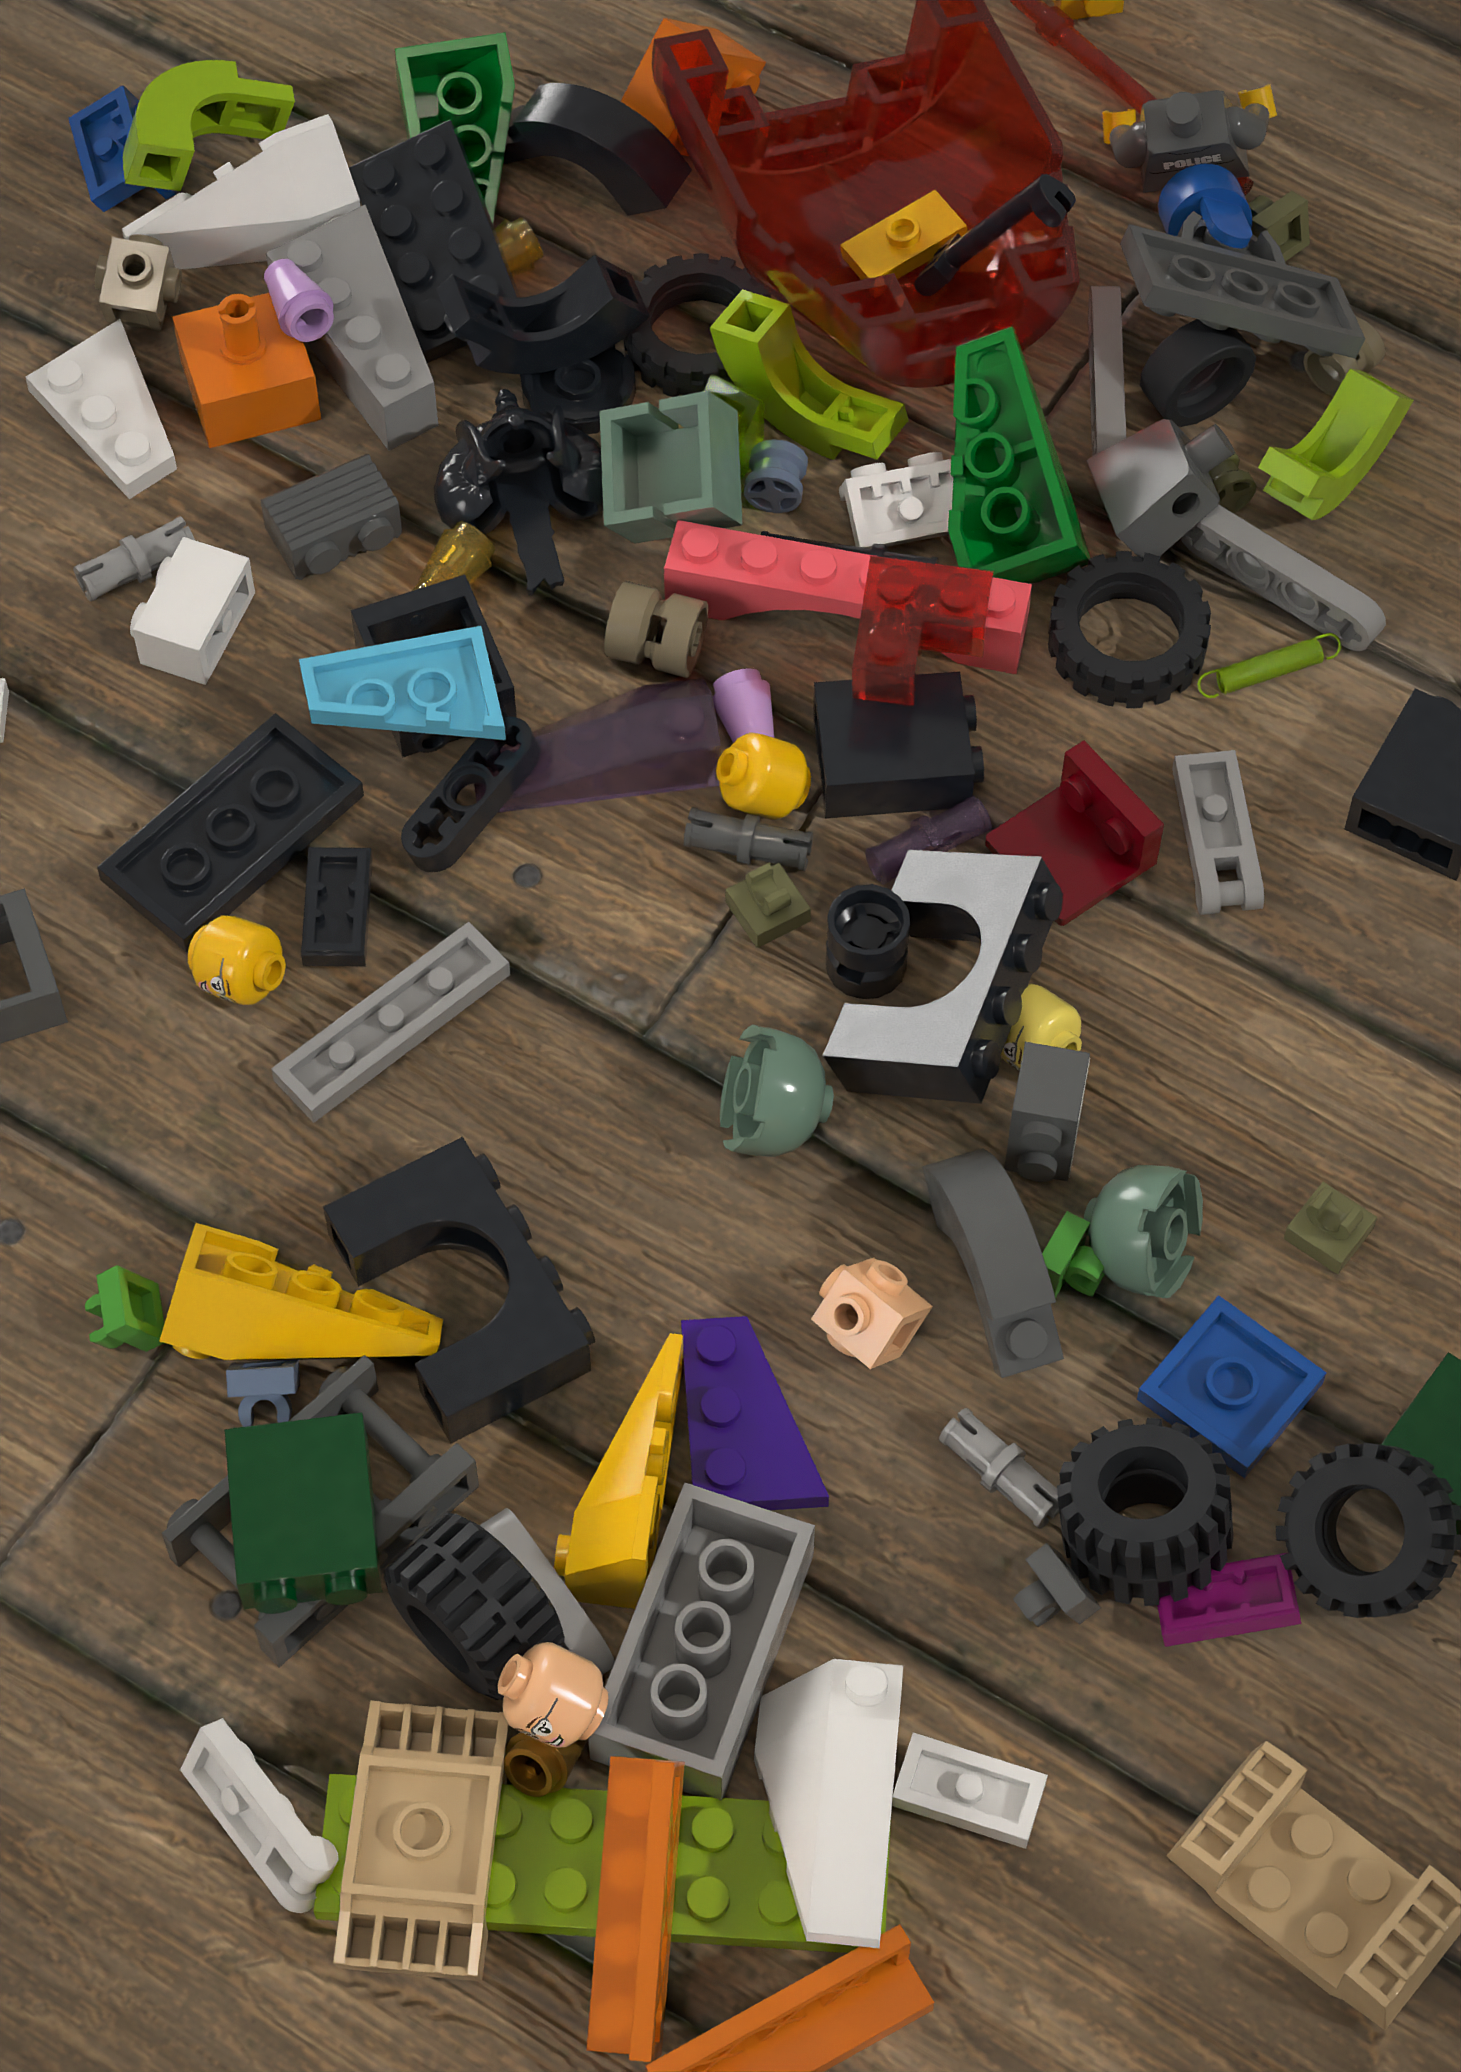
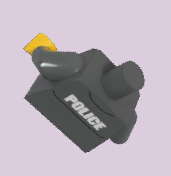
(1189, 132)

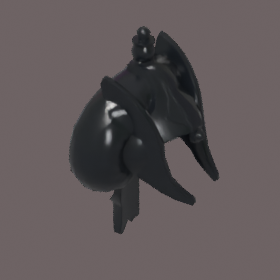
(521, 467)

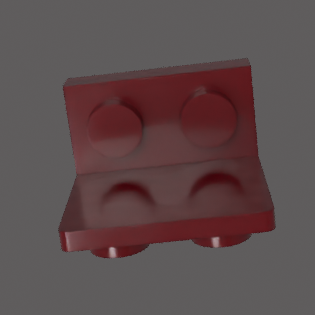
(1086, 831)

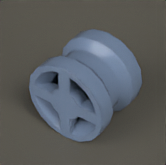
(775, 476)

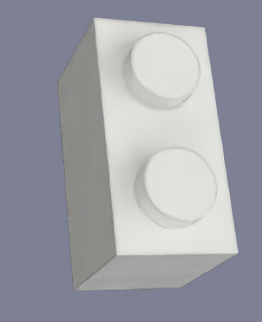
(192, 610)

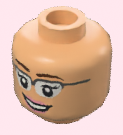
(553, 1695)

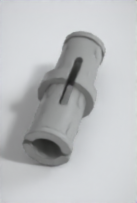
(131, 560)
(1001, 1467)

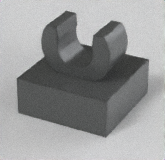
(1055, 1590)

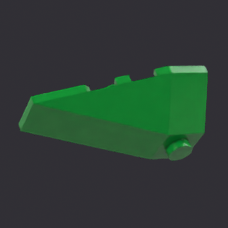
(470, 86)
(1008, 483)

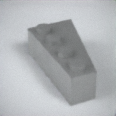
(371, 339)

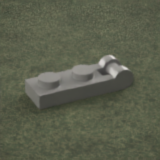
(1218, 830)

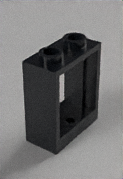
(439, 609)

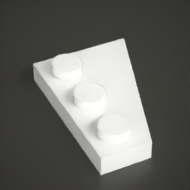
(107, 409)

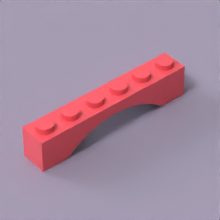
(764, 573)

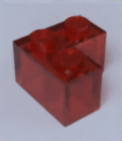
(913, 610)

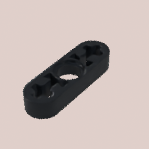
(471, 819)

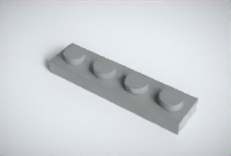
(390, 1022)

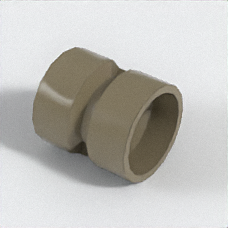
(636, 623)

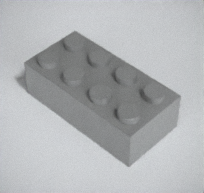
(704, 1637)

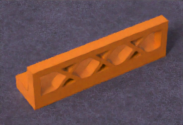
(635, 1907)
(815, 2018)

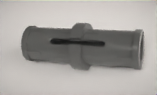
(748, 839)

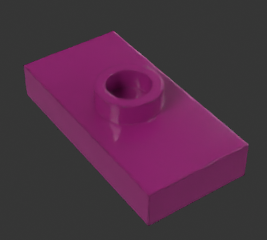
(1239, 1600)

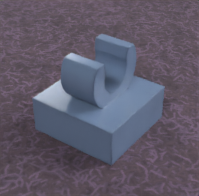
(263, 1382)

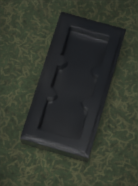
(336, 907)

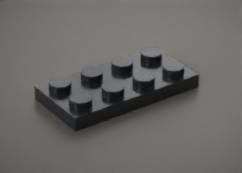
(432, 227)
(231, 831)

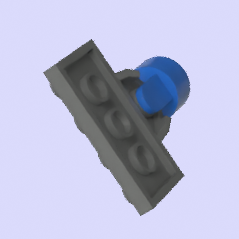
(1228, 277)

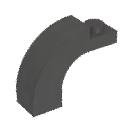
(1002, 1256)

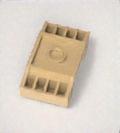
(422, 1842)
(1319, 1888)

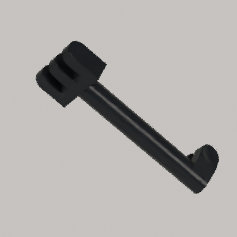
(1044, 196)

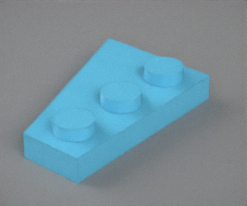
(408, 686)

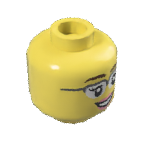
(1043, 1021)

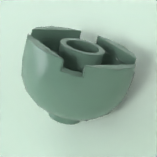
(773, 1094)
(1143, 1227)

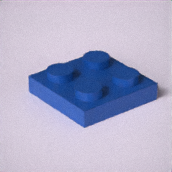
(1232, 1385)

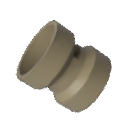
(1329, 371)

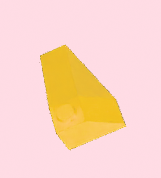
(246, 1305)
(622, 1507)

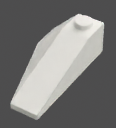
(260, 204)
(829, 1783)

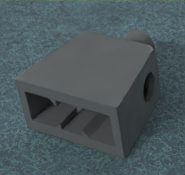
(1159, 483)

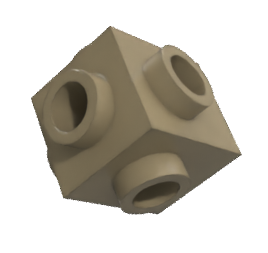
(137, 282)

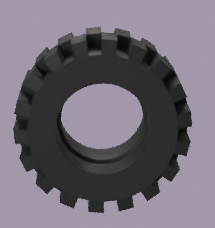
(1313, 1541)
(1152, 1554)
(470, 1601)

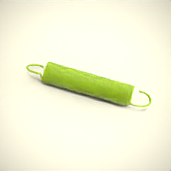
(1269, 665)

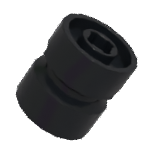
(867, 941)

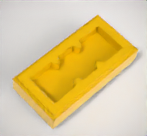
(903, 238)

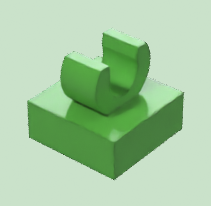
(1071, 1260)
(128, 1308)

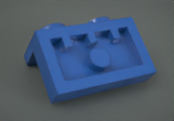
(100, 142)

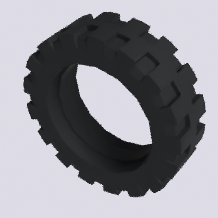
(671, 285)
(1137, 579)

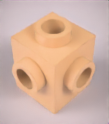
(870, 1311)

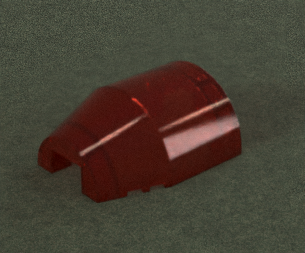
(818, 173)

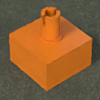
(245, 370)

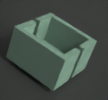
(670, 473)

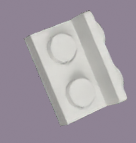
(900, 502)

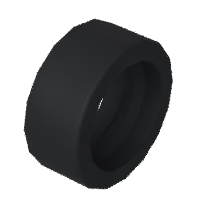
(1197, 372)

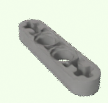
(1106, 367)
(1284, 576)

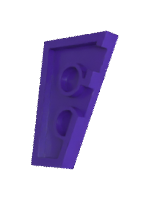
(740, 1422)

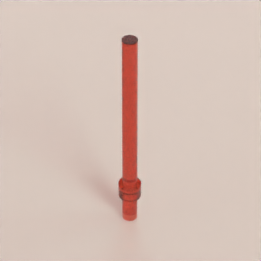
(1059, 29)

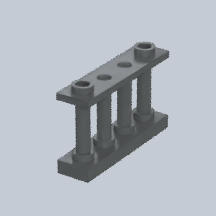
(434, 1489)

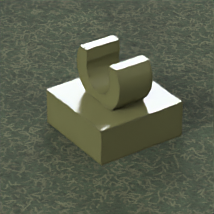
(1284, 220)
(767, 904)
(1330, 1227)

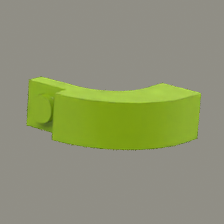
(195, 102)
(800, 398)
(1338, 448)

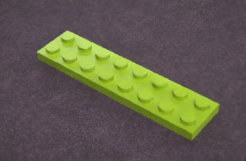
(550, 1860)

